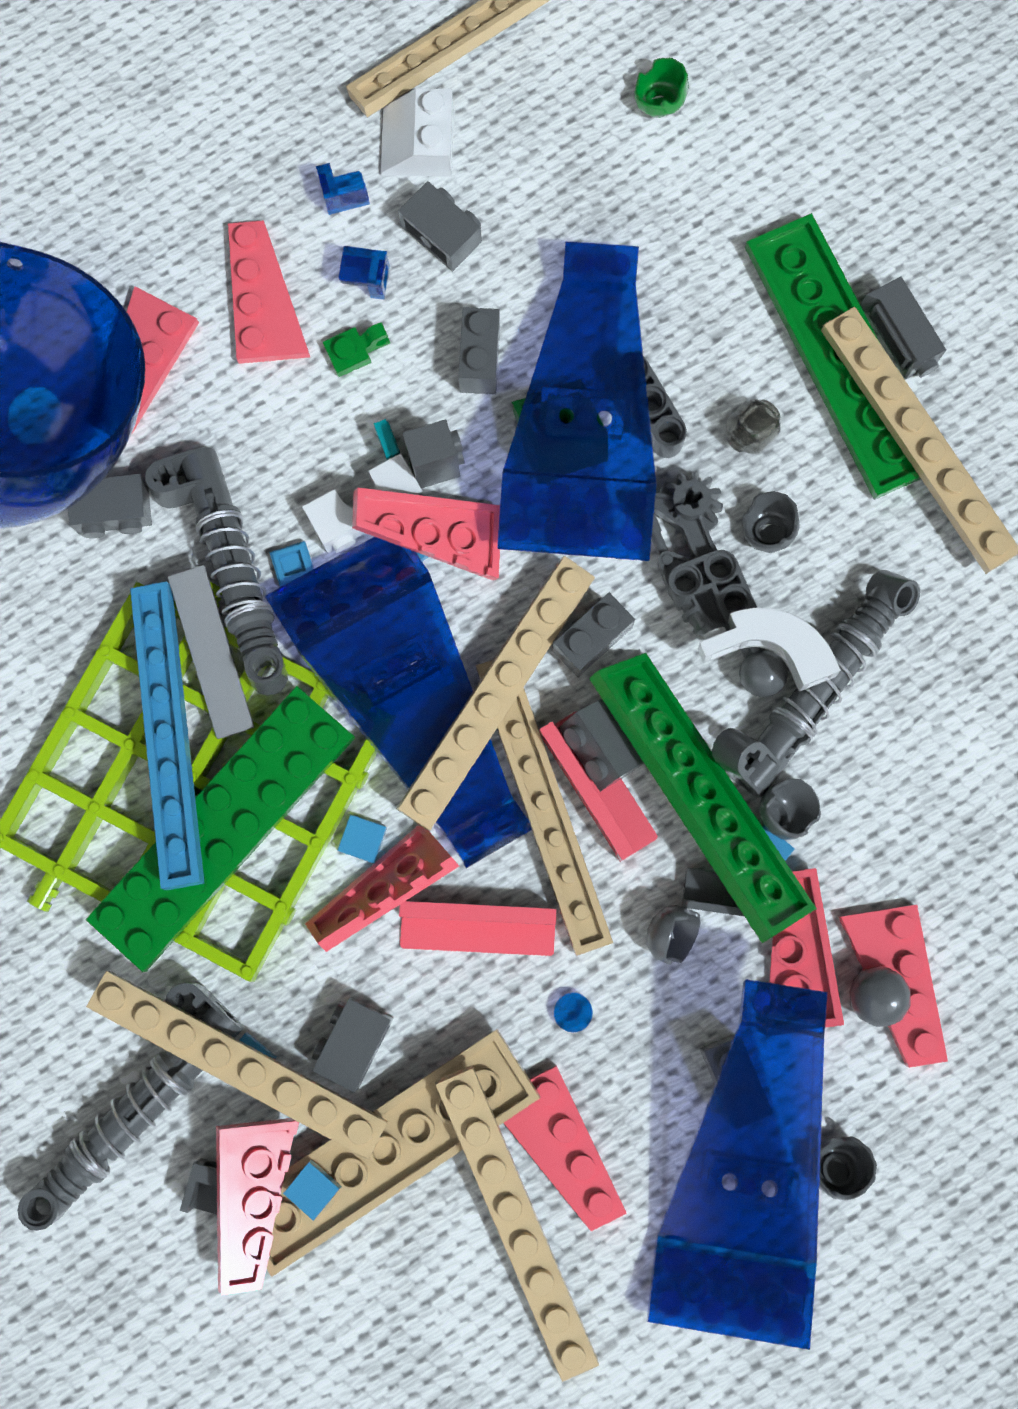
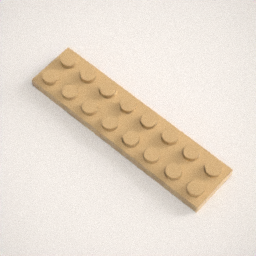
(411, 1145)

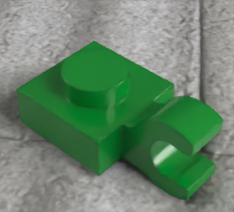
(350, 351)

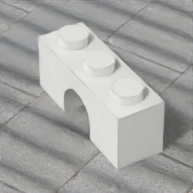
(333, 517)

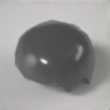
(771, 509)
(789, 809)
(685, 928)
(880, 996)
(848, 1179)

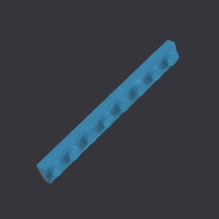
(166, 737)

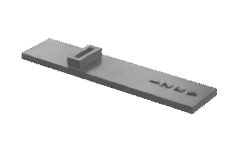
(211, 652)

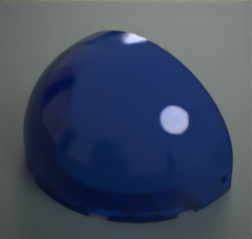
(65, 384)

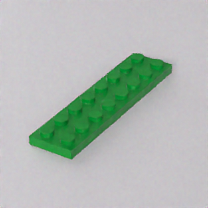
(807, 294)
(703, 796)
(233, 820)

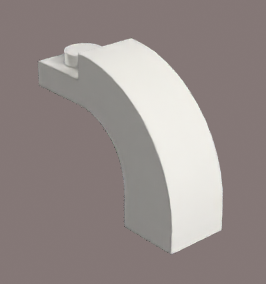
(778, 631)

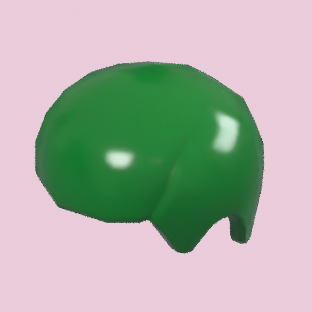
(664, 79)

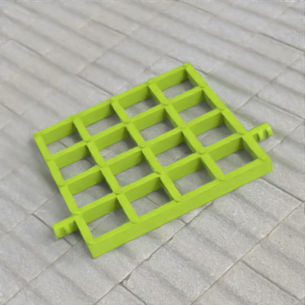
(134, 746)

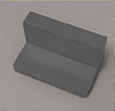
(706, 892)

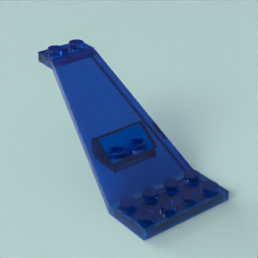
(580, 481)
(367, 623)
(735, 1255)

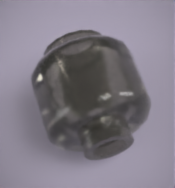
(753, 426)

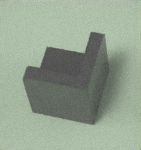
(201, 1187)

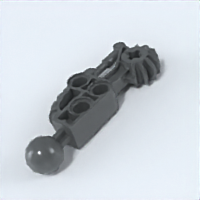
(762, 670)

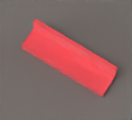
(612, 808)
(477, 928)

